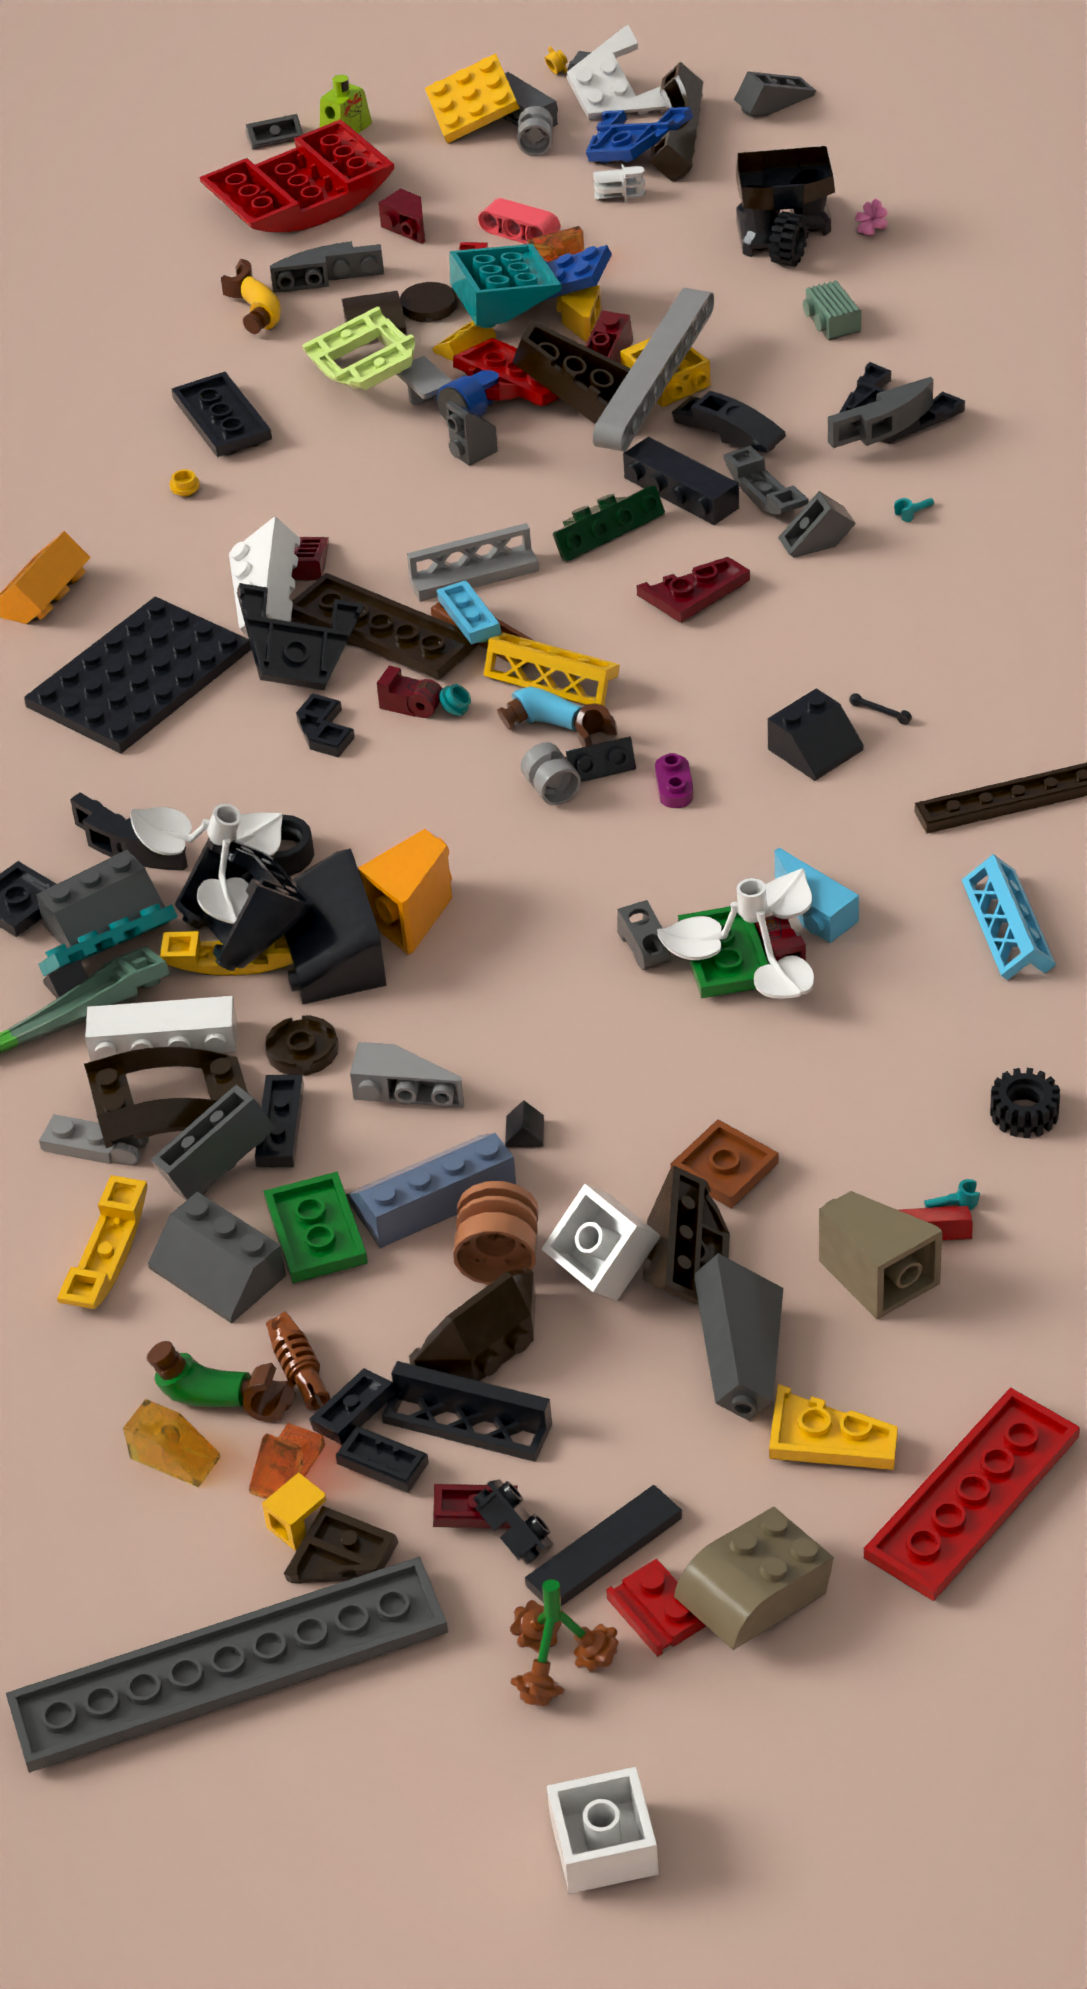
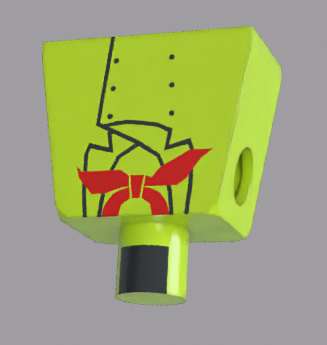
(345, 103)

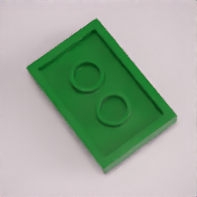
(737, 961)
(315, 1227)

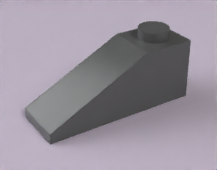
(771, 92)

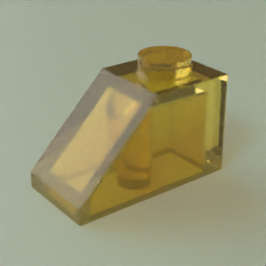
(169, 1443)

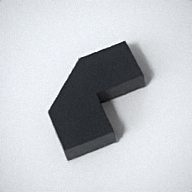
(316, 724)

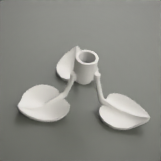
(167, 829)
(785, 898)

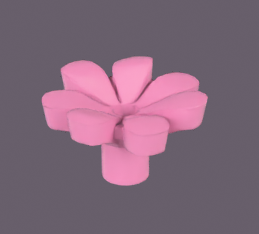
(871, 218)

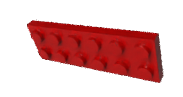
(971, 1493)

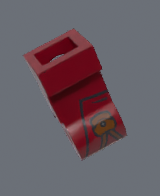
(407, 694)
(782, 938)

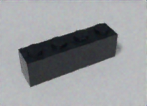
(681, 480)

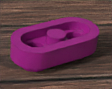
(674, 780)

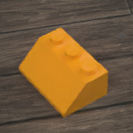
(43, 580)

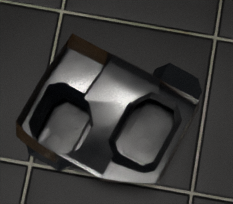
(780, 181)

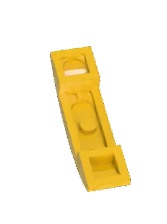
(189, 953)
(108, 1245)

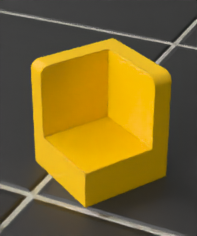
(289, 1508)

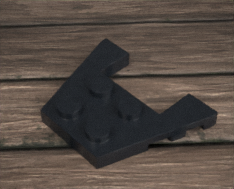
(876, 377)
(291, 650)

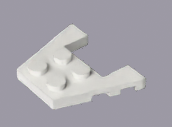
(602, 84)

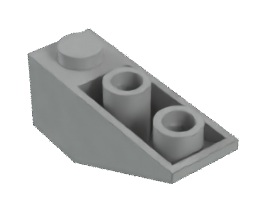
(399, 1076)

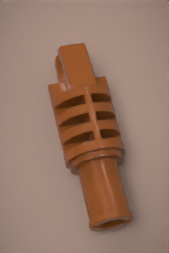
(297, 1359)

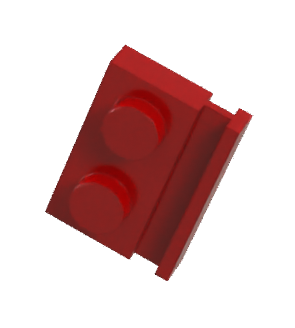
(651, 1609)

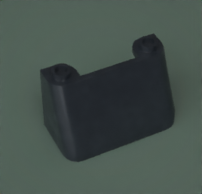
(268, 914)
(338, 942)

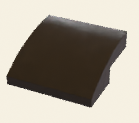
(388, 303)

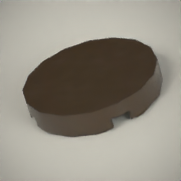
(428, 301)
(301, 1045)

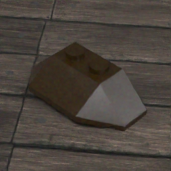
(689, 1232)
(483, 1330)

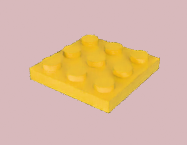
(471, 98)

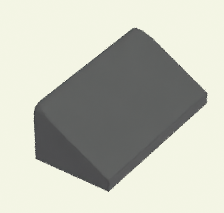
(273, 131)

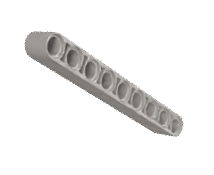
(653, 370)

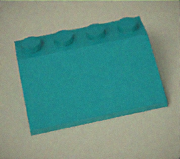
(500, 282)

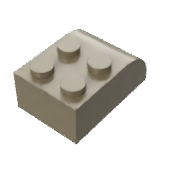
(754, 1577)

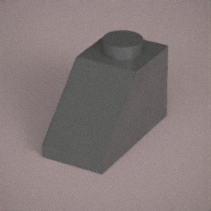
(817, 527)

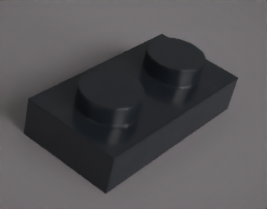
(352, 1406)

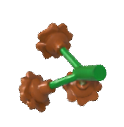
(538, 1629)

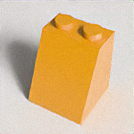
(408, 888)

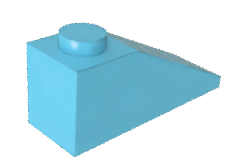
(833, 905)

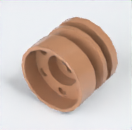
(495, 1230)

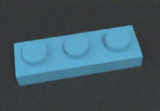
(468, 612)

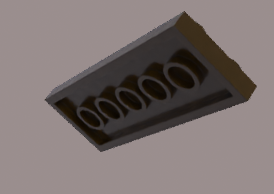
(386, 626)

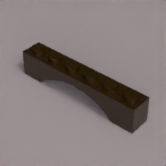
(675, 150)

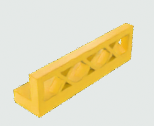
(551, 657)

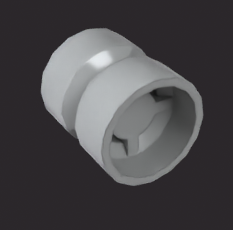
(535, 131)
(550, 773)

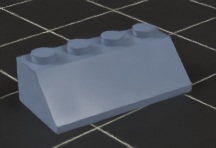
(430, 1188)

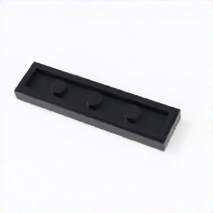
(607, 1544)

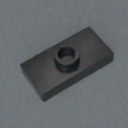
(382, 1459)

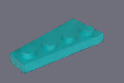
(119, 932)

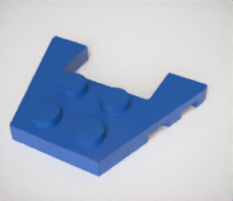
(628, 141)

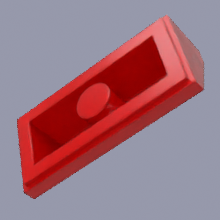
(953, 1221)

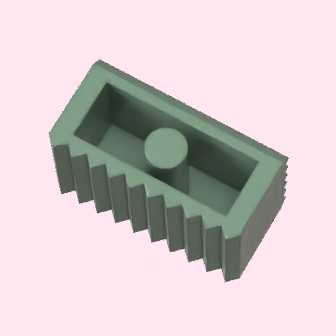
(832, 310)

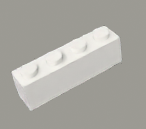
(184, 1023)

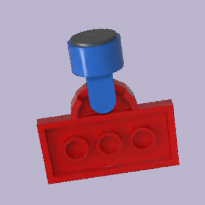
(489, 379)

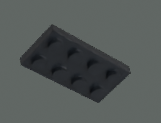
(221, 414)

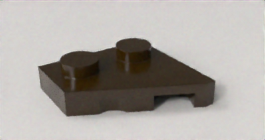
(340, 1549)

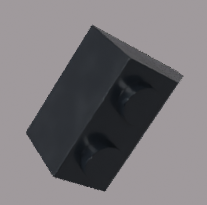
(813, 735)

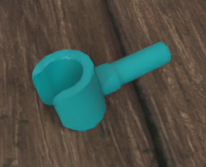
(906, 509)
(964, 1197)

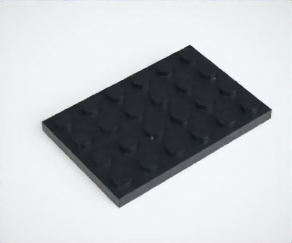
(137, 674)

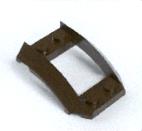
(113, 1099)

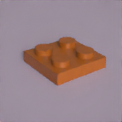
(727, 1161)

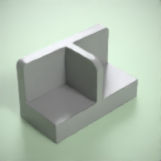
(423, 380)

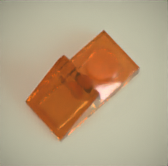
(559, 243)
(283, 1458)

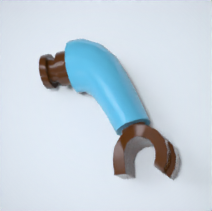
(543, 706)

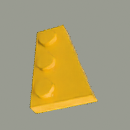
(819, 1434)

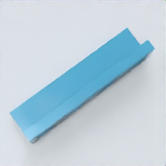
(1012, 909)

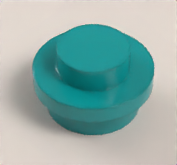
(455, 699)

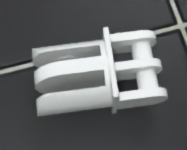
(616, 185)

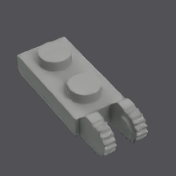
(85, 1141)

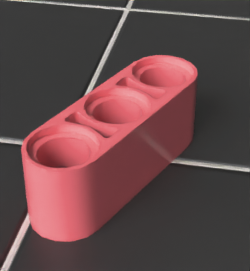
(517, 221)

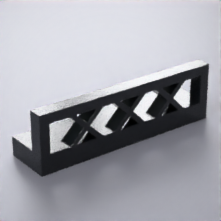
(473, 1404)

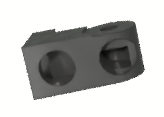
(642, 934)

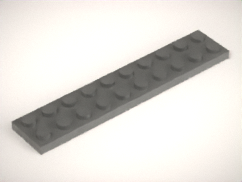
(225, 1663)

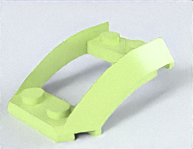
(354, 334)

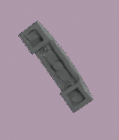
(759, 485)

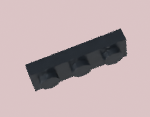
(283, 1107)

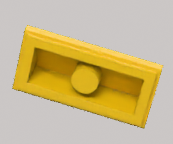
(463, 339)

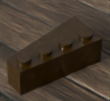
(569, 369)

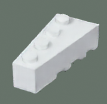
(267, 562)

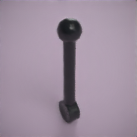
(903, 717)

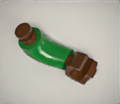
(197, 1385)

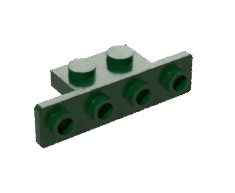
(606, 521)

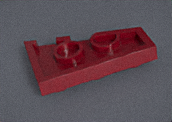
(693, 592)

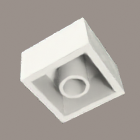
(600, 1242)
(602, 1830)

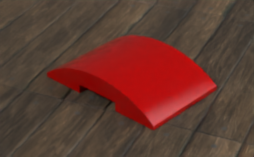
(303, 186)

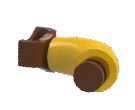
(265, 305)

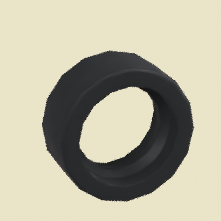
(301, 855)

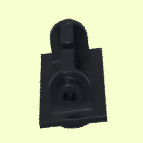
(603, 758)
(525, 1530)

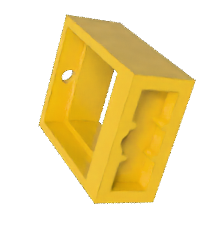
(694, 366)

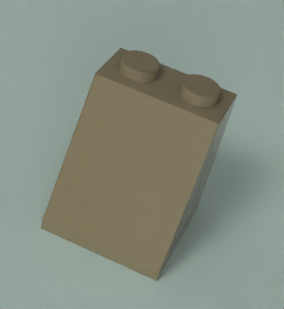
(878, 1252)

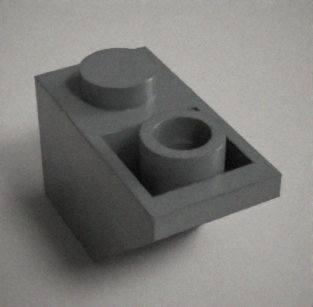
(469, 434)

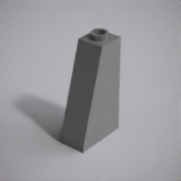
(740, 1334)

